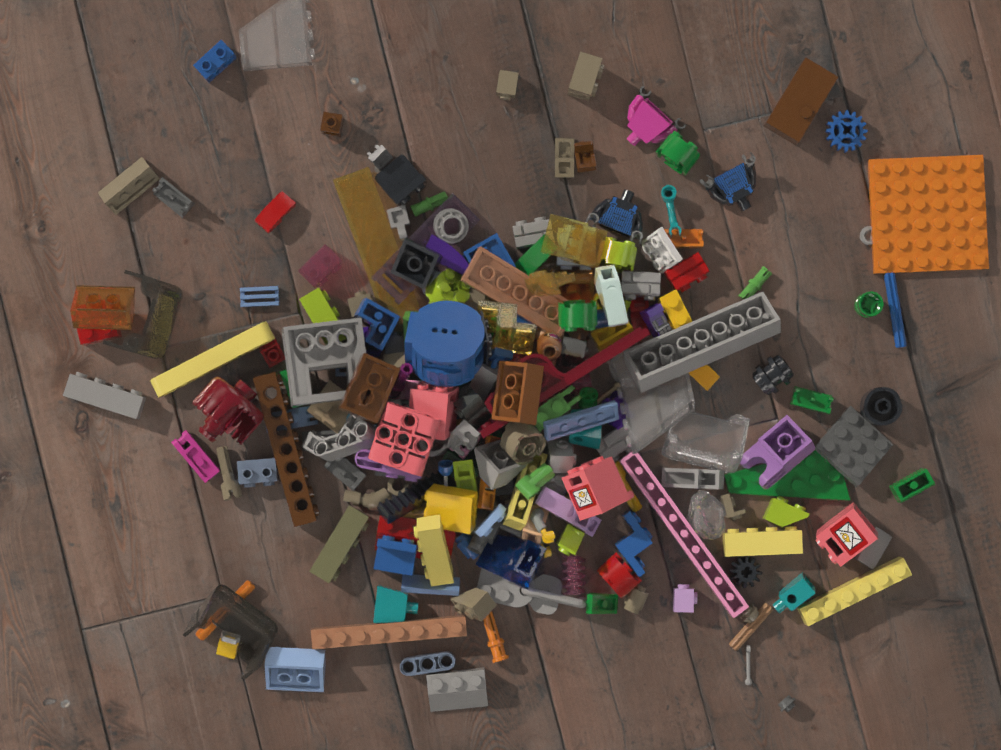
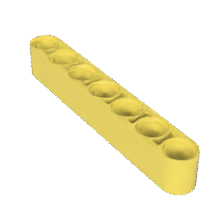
(212, 359)

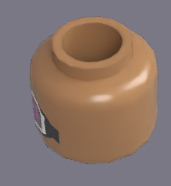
(549, 345)

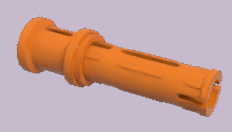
(495, 642)

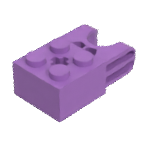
(773, 453)
(364, 462)

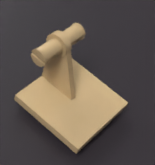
(328, 412)

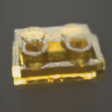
(547, 283)

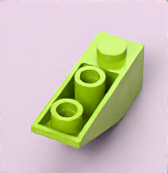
(570, 540)

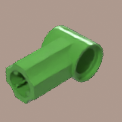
(532, 483)

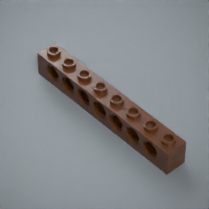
(298, 515)

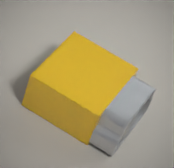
(228, 644)

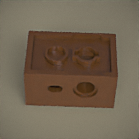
(369, 388)

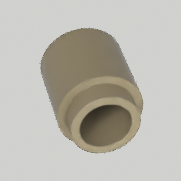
(636, 599)

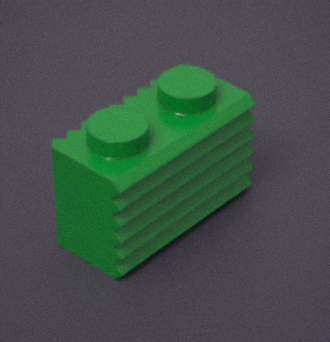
(912, 485)

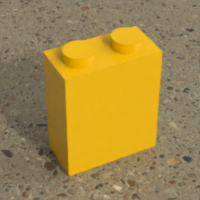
(454, 505)

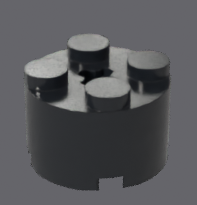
(891, 402)

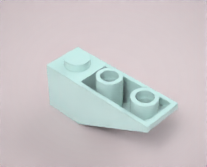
(610, 295)

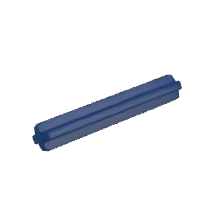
(895, 310)

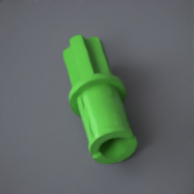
(428, 204)

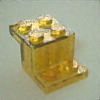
(574, 241)
(506, 330)

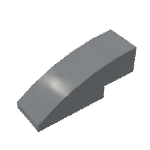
(693, 478)

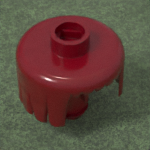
(228, 410)

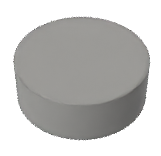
(865, 235)

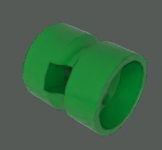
(868, 304)

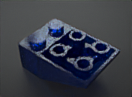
(512, 559)

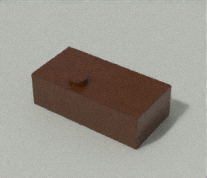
(800, 101)

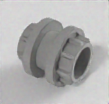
(459, 234)

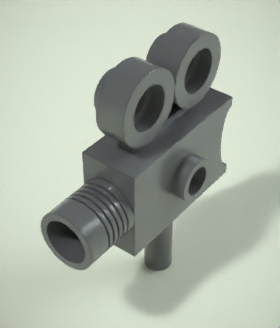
(478, 543)

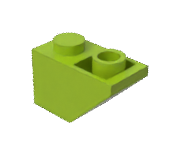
(782, 513)

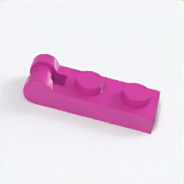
(196, 457)

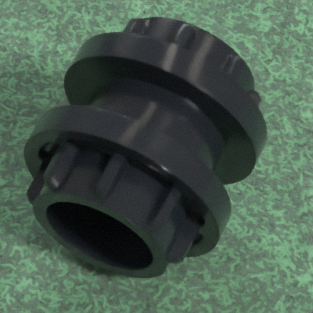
(772, 375)

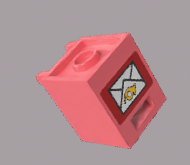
(595, 487)
(850, 532)

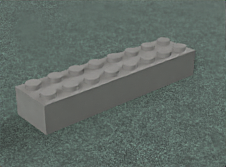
(702, 341)

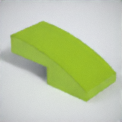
(465, 475)

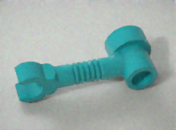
(671, 190)

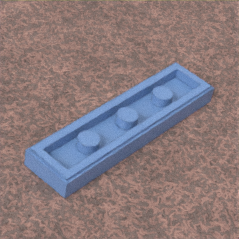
(580, 420)

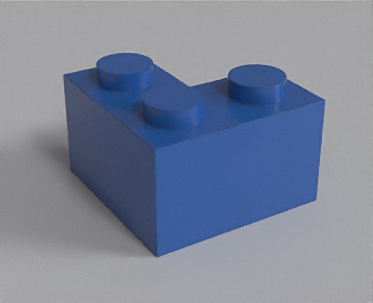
(380, 320)

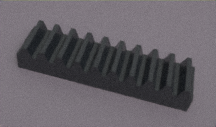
(409, 499)

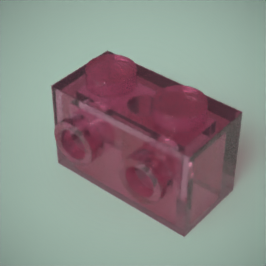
(320, 266)

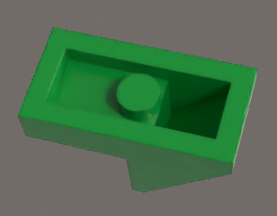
(601, 603)

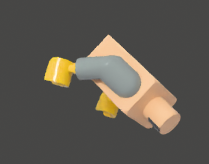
(536, 528)

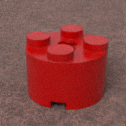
(618, 575)

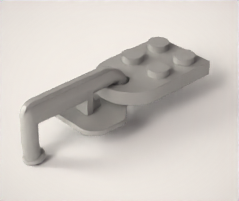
(542, 595)

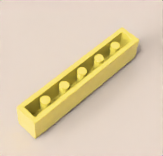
(854, 591)

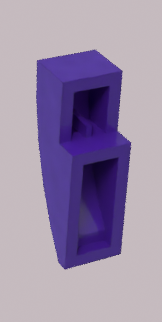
(450, 257)

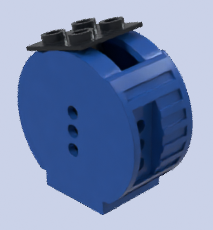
(447, 343)

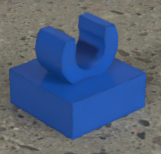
(500, 355)

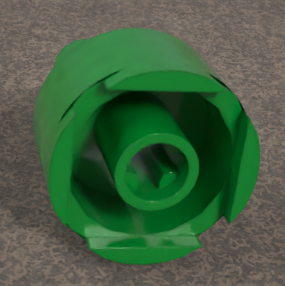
(678, 153)
(577, 314)

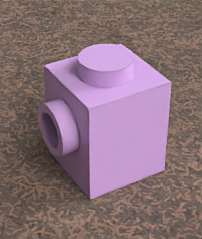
(684, 598)

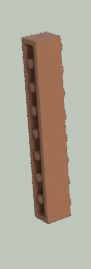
(389, 632)

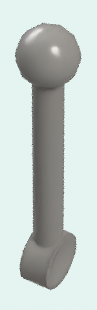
(748, 681)

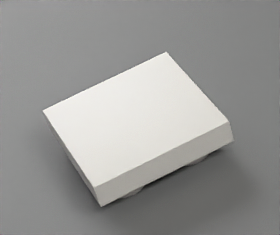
(661, 250)

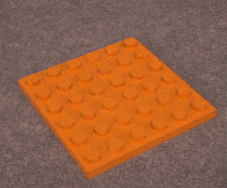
(928, 214)

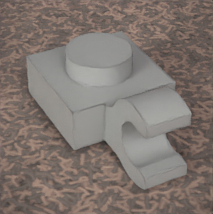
(399, 219)

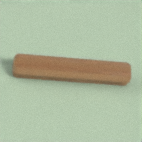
(749, 628)

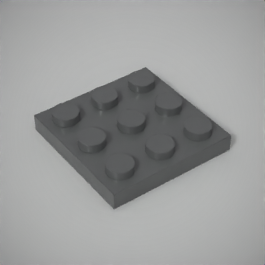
(853, 446)

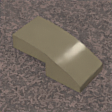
(564, 157)

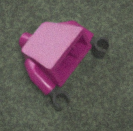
(648, 121)

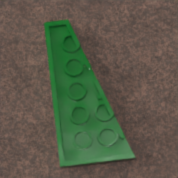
(809, 479)

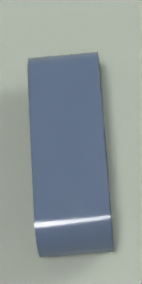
(420, 669)

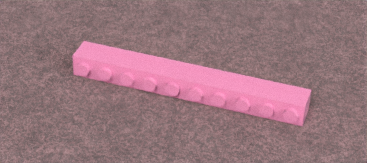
(684, 534)

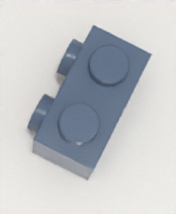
(257, 471)

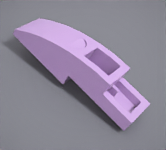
(564, 509)

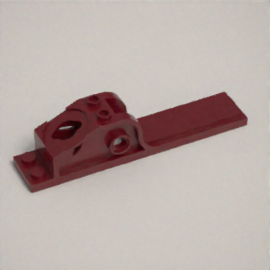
(556, 381)

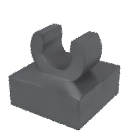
(380, 157)

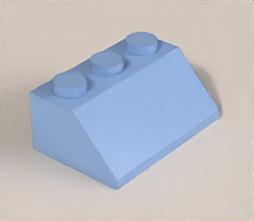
(295, 669)

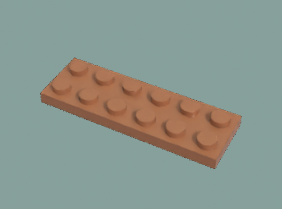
(507, 285)

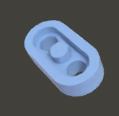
(496, 515)

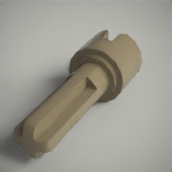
(229, 483)

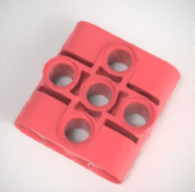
(411, 462)

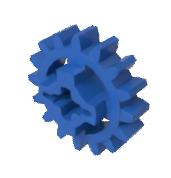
(851, 136)

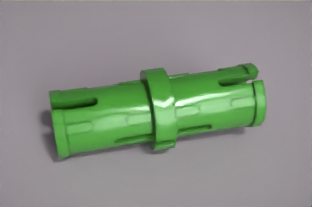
(755, 283)

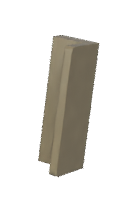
(128, 186)

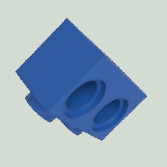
(215, 61)

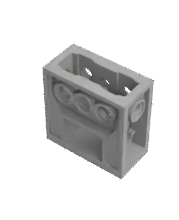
(319, 357)

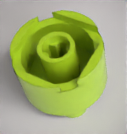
(619, 254)
(448, 288)

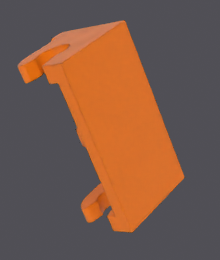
(689, 238)

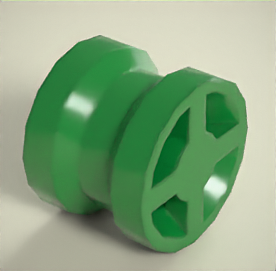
(589, 398)

